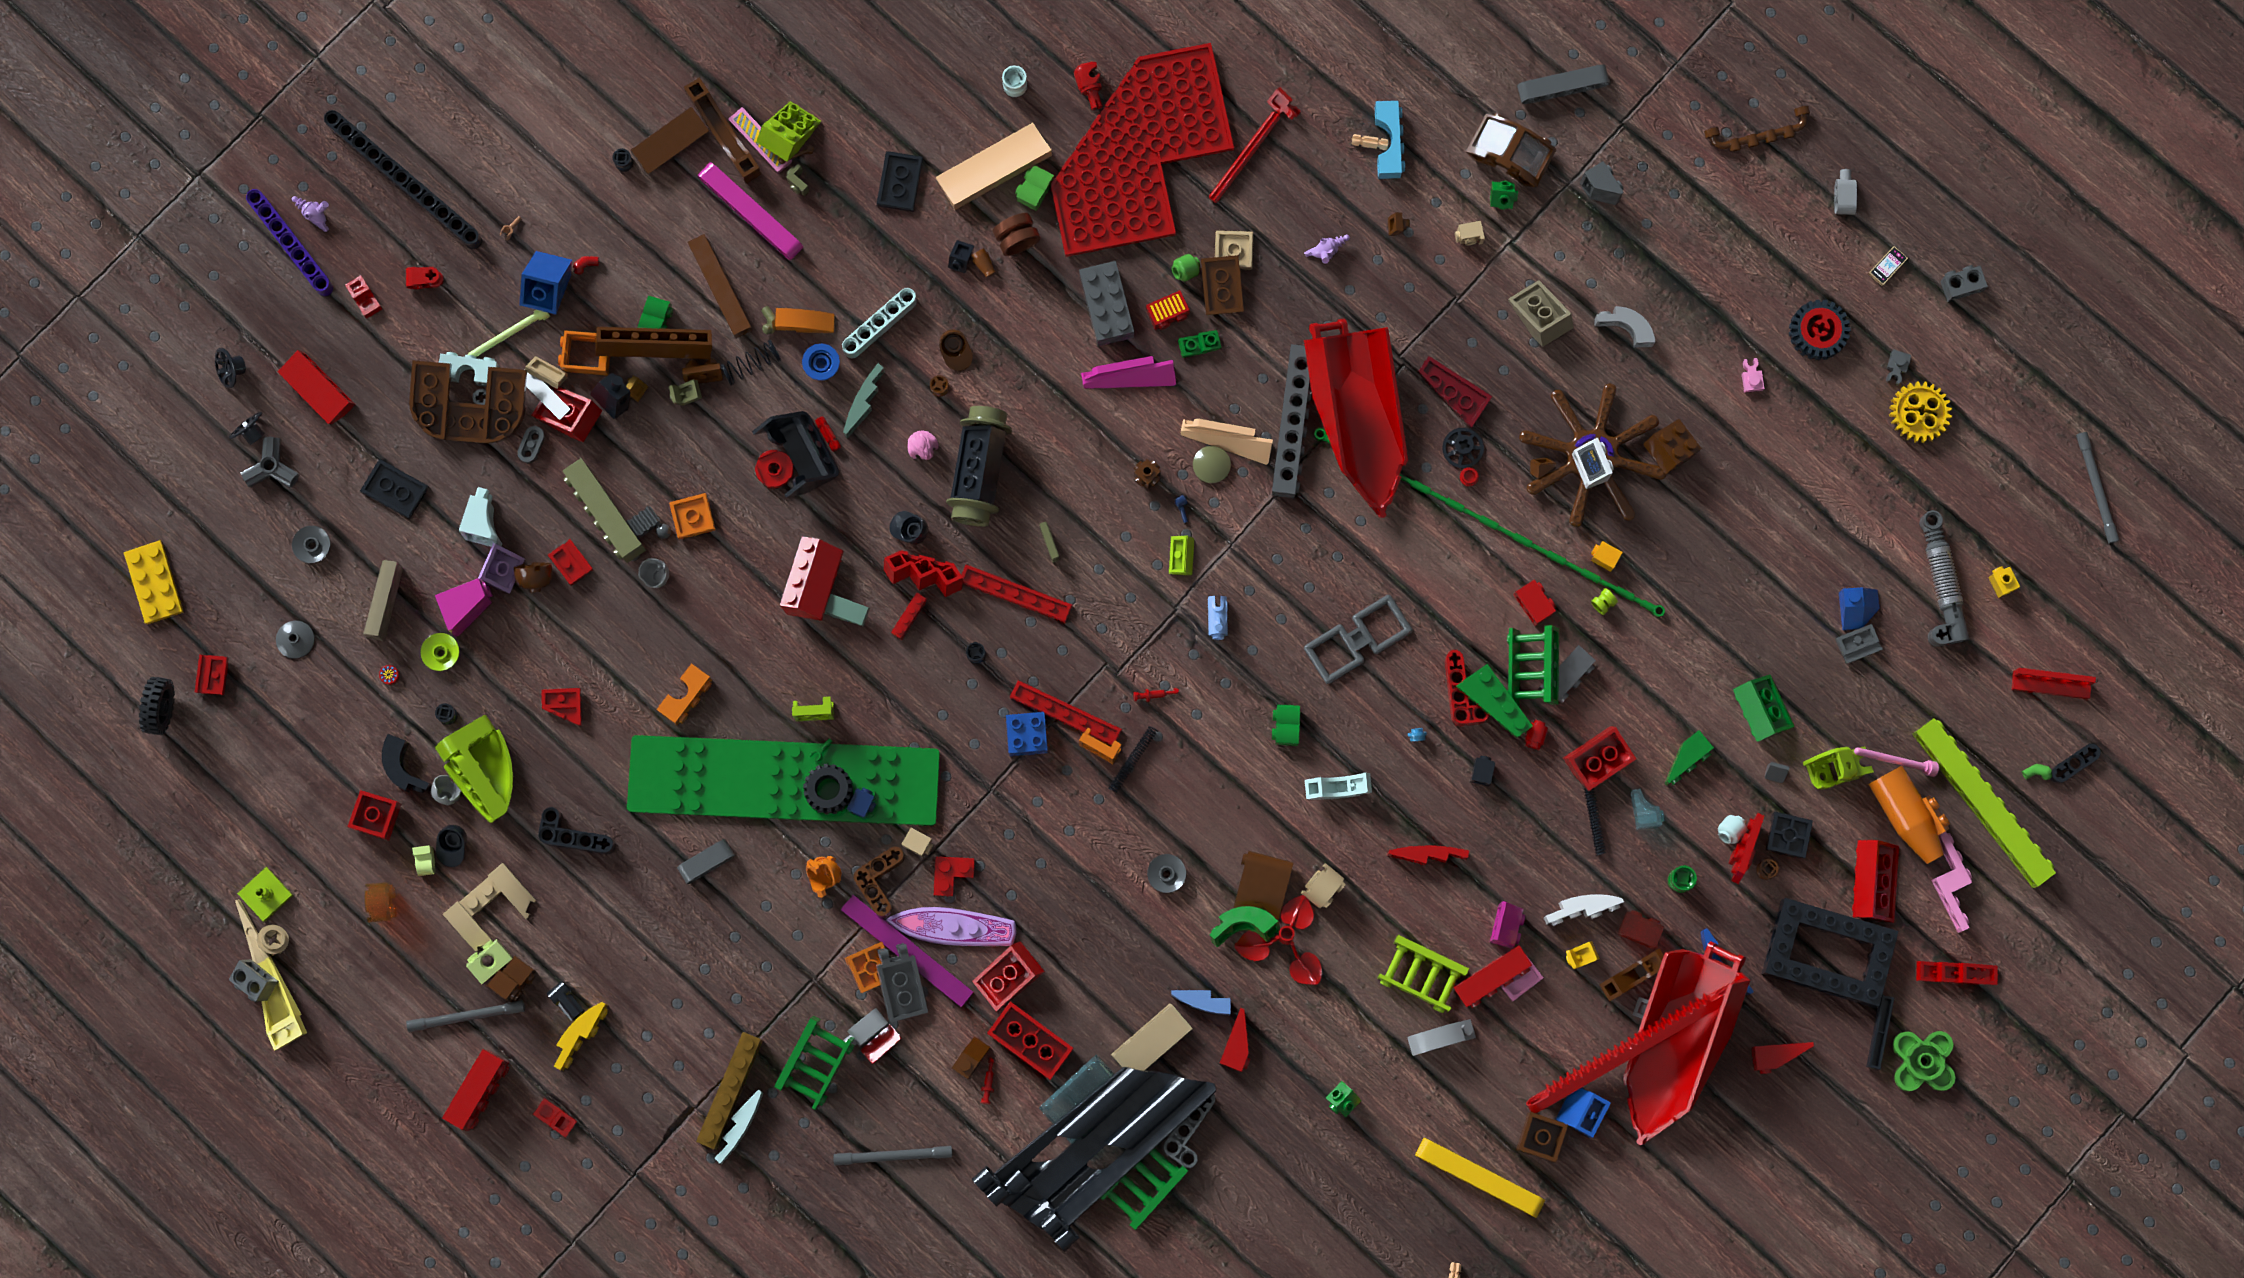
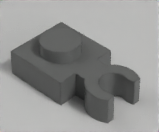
(1898, 364)

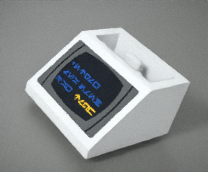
(1592, 463)

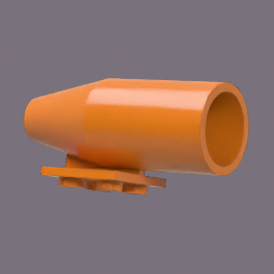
(1912, 817)

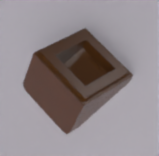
(1541, 466)

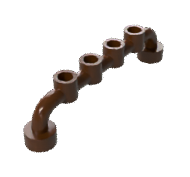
(1753, 139)

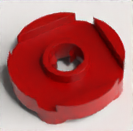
(764, 464)

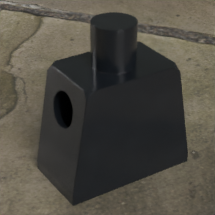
(612, 395)

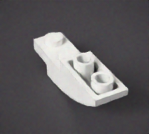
(1589, 904)

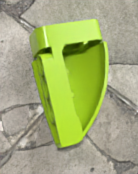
(480, 766)

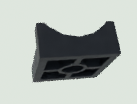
(1789, 835)

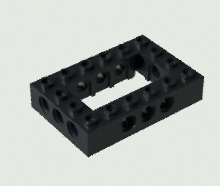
(1779, 966)

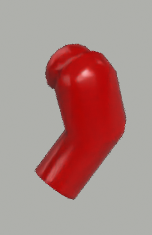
(583, 262)

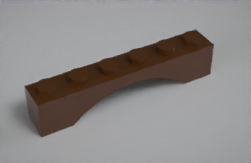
(722, 130)

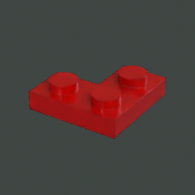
(946, 869)

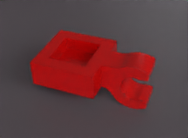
(1281, 101)

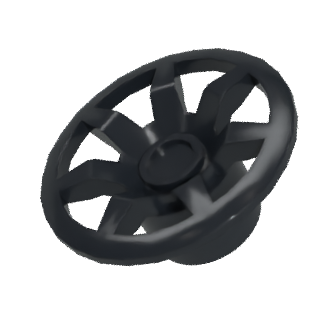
(231, 367)
(251, 431)
(1463, 447)

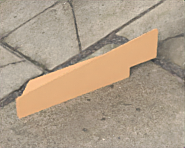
(1229, 438)

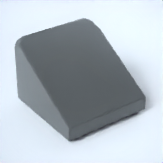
(1776, 772)

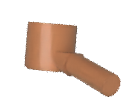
(509, 228)

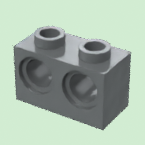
(1965, 287)
(249, 977)

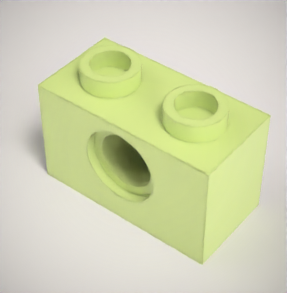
(483, 971)

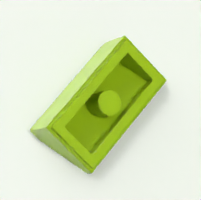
(1181, 555)

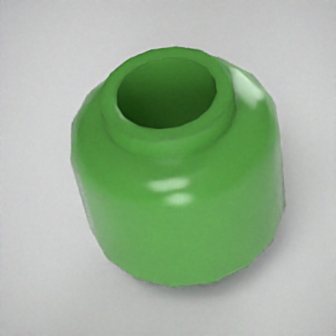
(1186, 267)

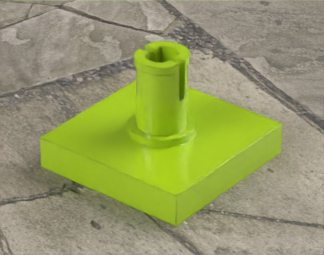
(265, 894)

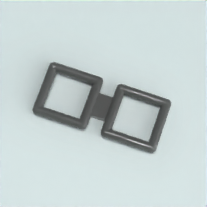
(1358, 639)

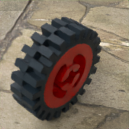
(1828, 317)

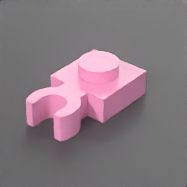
(1752, 379)

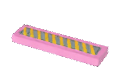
(750, 130)

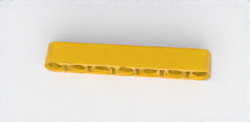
(1480, 1177)

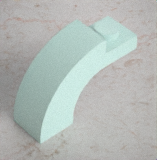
(1338, 787)

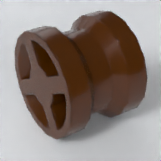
(937, 382)

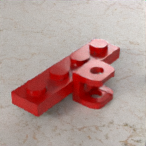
(1745, 852)

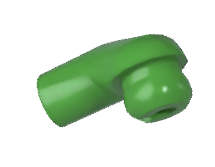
(2038, 769)

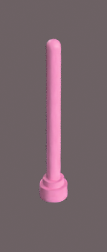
(1929, 768)

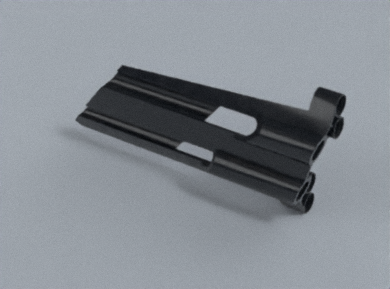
(1126, 1111)

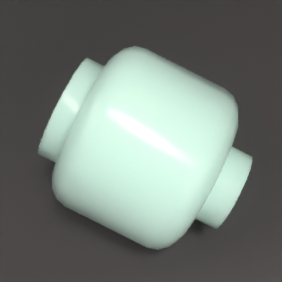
(1732, 829)

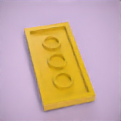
(153, 582)

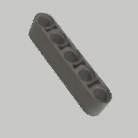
(1563, 84)

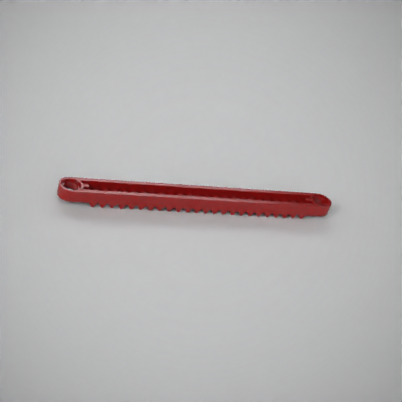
(1627, 1050)

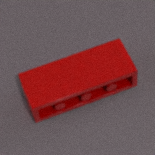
(316, 387)

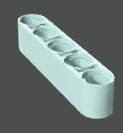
(875, 331)

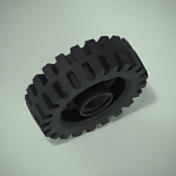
(156, 705)

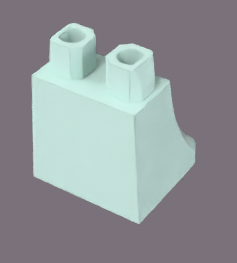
(478, 519)

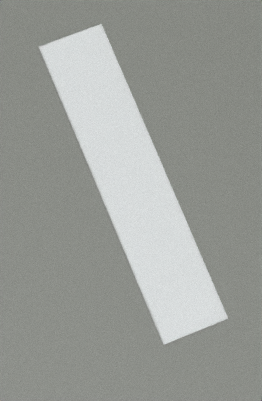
(546, 396)

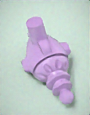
(313, 212)
(1327, 248)

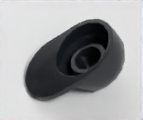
(908, 527)
(451, 845)

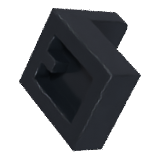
(960, 256)

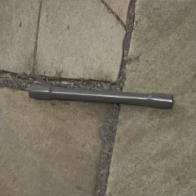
(2086, 449)
(424, 1023)
(850, 1158)

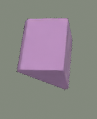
(499, 570)

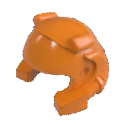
(823, 874)

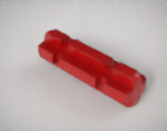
(827, 434)

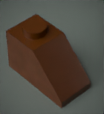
(971, 1057)

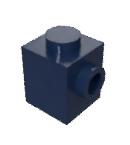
(862, 803)

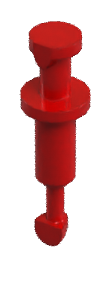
(1153, 694)
(987, 1089)

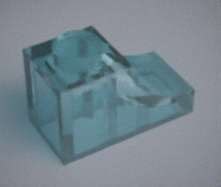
(1645, 814)

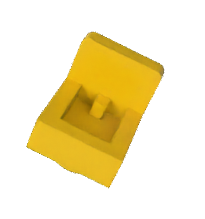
(1582, 955)

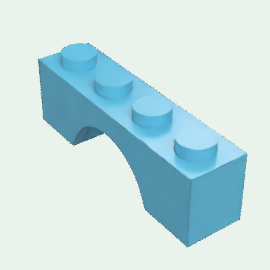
(1387, 117)

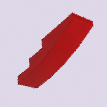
(1420, 854)
(1956, 973)

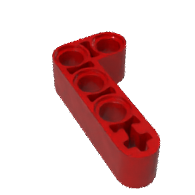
(1463, 706)

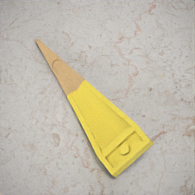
(280, 1011)

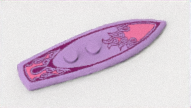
(954, 927)

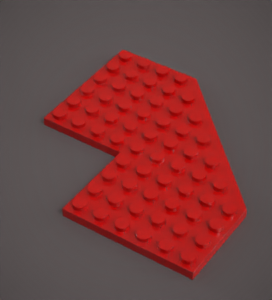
(1114, 179)

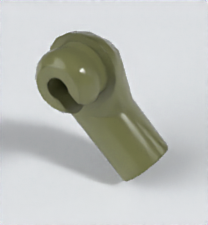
(770, 316)

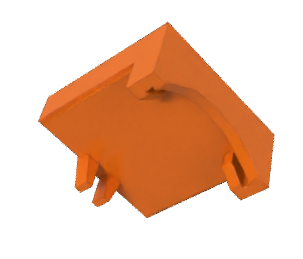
(1099, 748)
(864, 967)

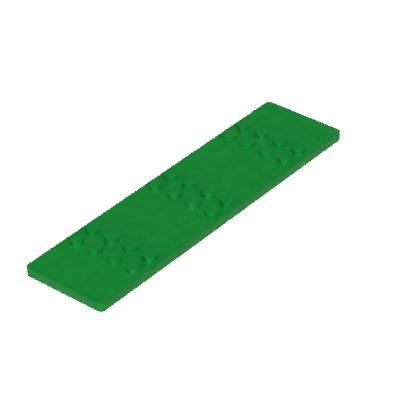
(769, 779)

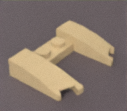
(498, 881)

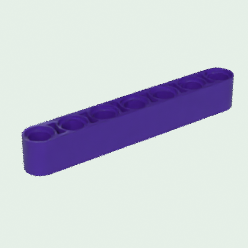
(283, 236)

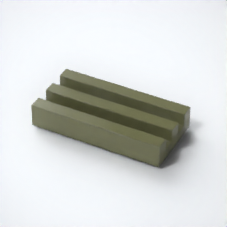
(1049, 541)

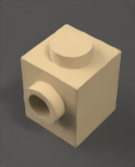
(917, 842)

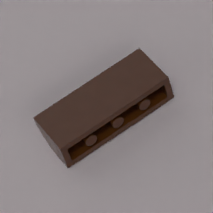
(669, 140)

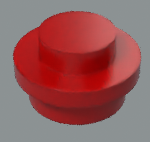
(1469, 477)

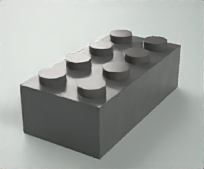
(1106, 303)

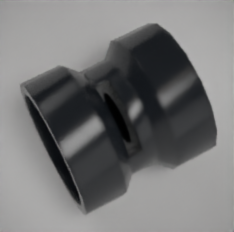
(626, 161)
(975, 649)
(447, 717)

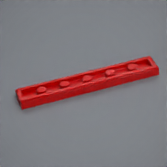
(1016, 593)
(1065, 713)

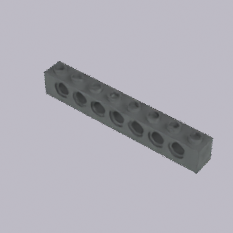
(1280, 486)

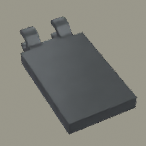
(901, 984)

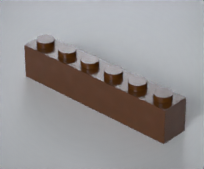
(653, 342)

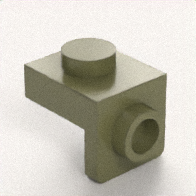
(797, 184)
(685, 393)

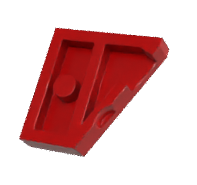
(563, 703)

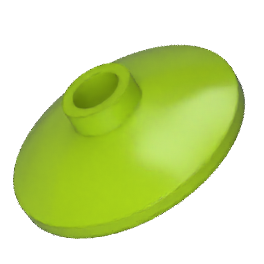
(433, 645)

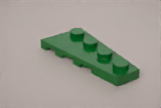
(1490, 694)

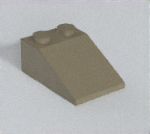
(1541, 313)

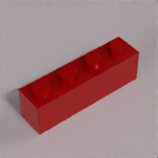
(1492, 976)

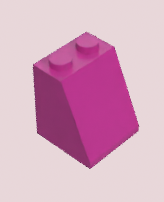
(463, 604)

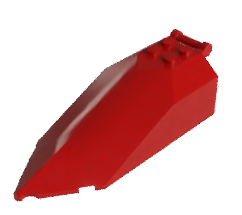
(1359, 407)
(1671, 1074)

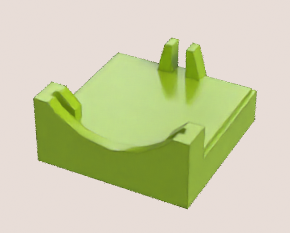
(814, 712)

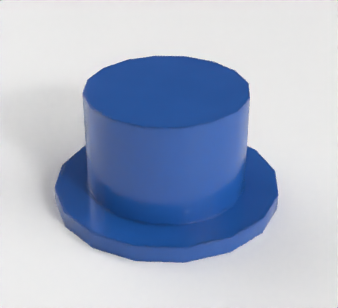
(820, 362)

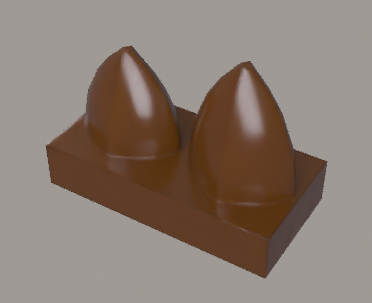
(705, 373)

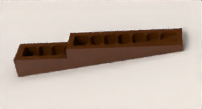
(719, 286)

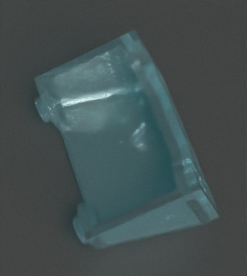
(1076, 1089)

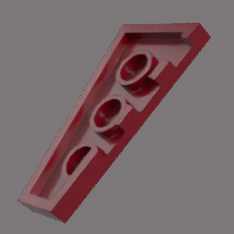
(1461, 395)

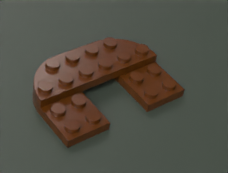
(466, 421)

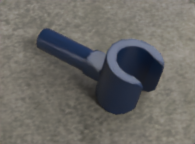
(1180, 502)

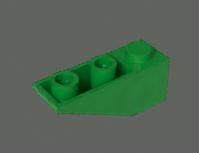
(1689, 753)

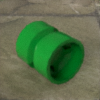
(1682, 879)

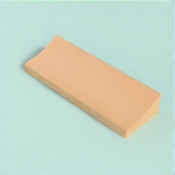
(994, 166)

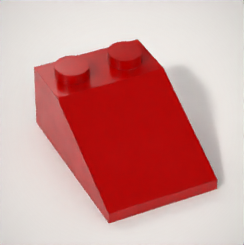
(577, 421)
(1008, 975)

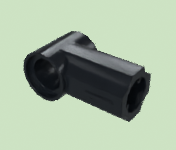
(563, 997)

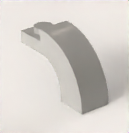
(1631, 321)
(1441, 1037)

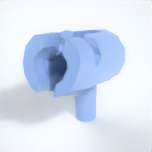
(1217, 618)

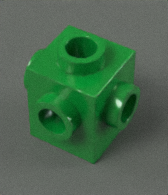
(1503, 195)
(1343, 1099)

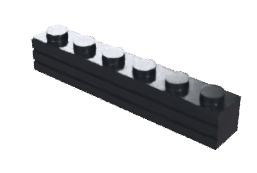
(1880, 1033)

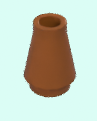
(983, 262)

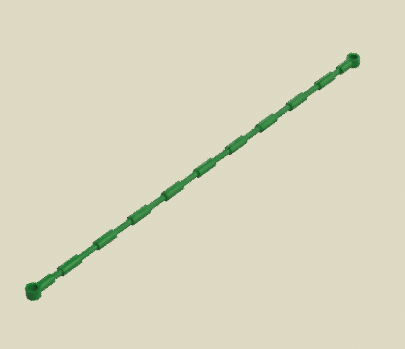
(1522, 540)

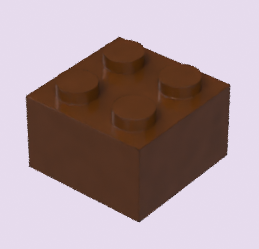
(1672, 446)
(1542, 1137)

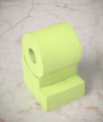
(424, 860)

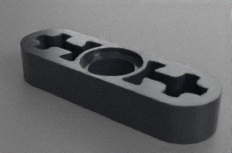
(2082, 751)

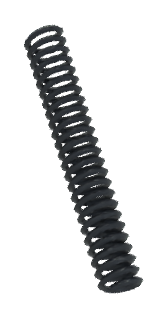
(1134, 753)
(1596, 842)

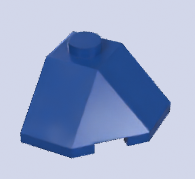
(1857, 606)

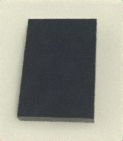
(899, 181)
(394, 489)

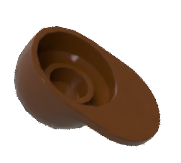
(955, 350)

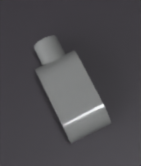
(1845, 194)
(867, 1027)

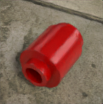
(1536, 735)

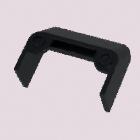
(804, 448)

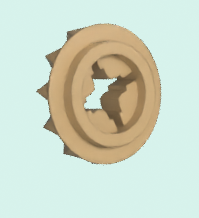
(269, 932)

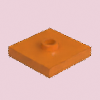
(692, 516)

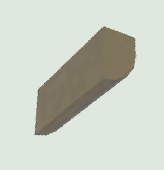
(383, 600)

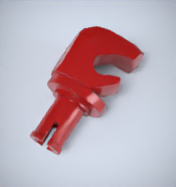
(1088, 85)

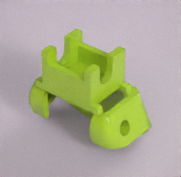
(1845, 764)

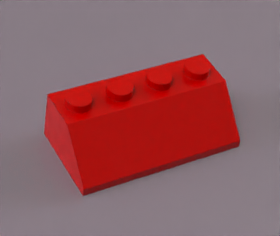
(811, 579)
(1875, 881)

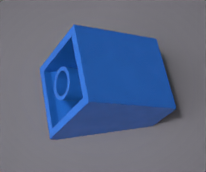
(545, 282)

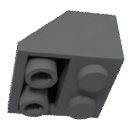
(1601, 185)

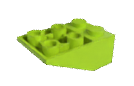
(787, 131)

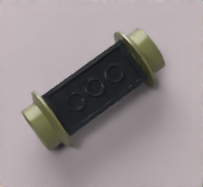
(978, 466)

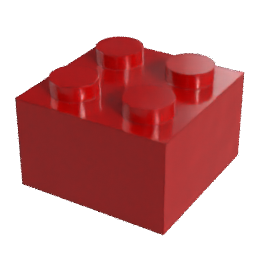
(374, 815)

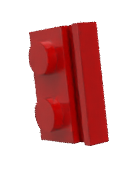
(570, 562)
(211, 675)

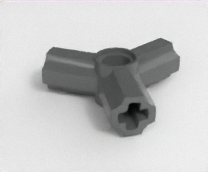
(280, 472)

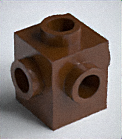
(1147, 480)

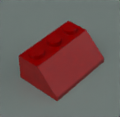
(1599, 758)

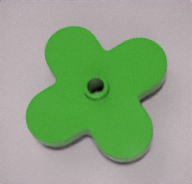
(1934, 1051)

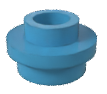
(1417, 734)

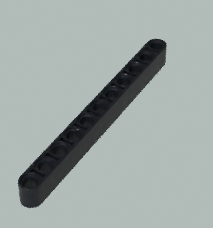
(396, 173)

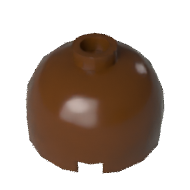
(533, 575)

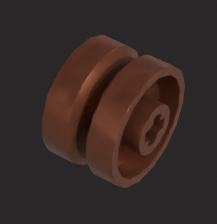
(1016, 234)

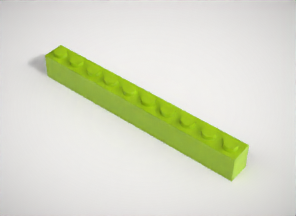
(1984, 803)

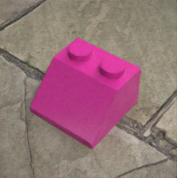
(1507, 925)

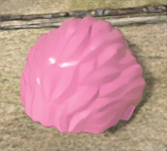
(922, 444)

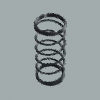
(773, 350)

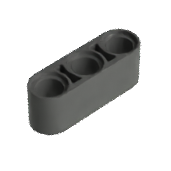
(706, 861)

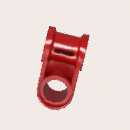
(420, 277)

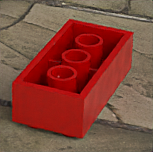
(1030, 1054)
(476, 1090)

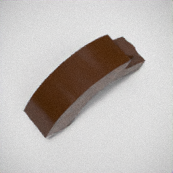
(1632, 975)

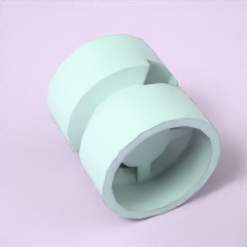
(1014, 81)

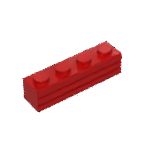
(909, 616)

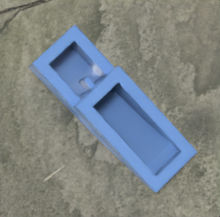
(1202, 1001)

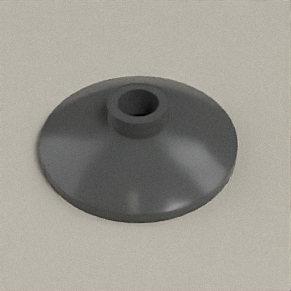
(307, 536)
(301, 645)
(1169, 863)

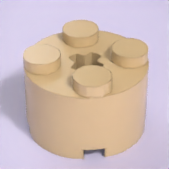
(1323, 886)

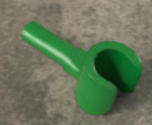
(820, 750)

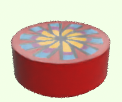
(389, 674)

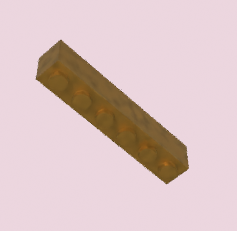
(729, 1091)

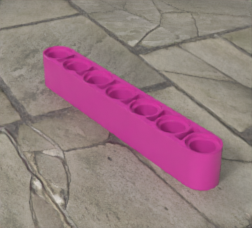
(750, 211)

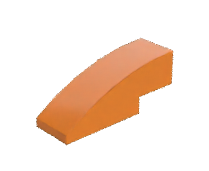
(804, 320)

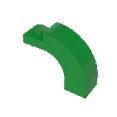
(1244, 919)

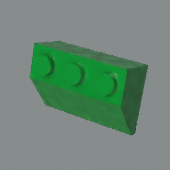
(1763, 707)

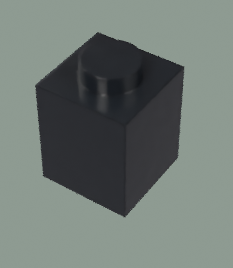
(1482, 771)

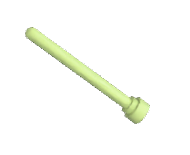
(509, 332)

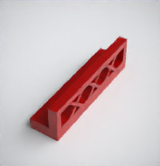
(2052, 683)

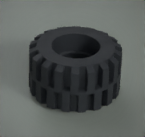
(835, 804)

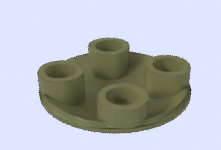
(1211, 464)

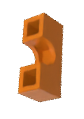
(677, 709)

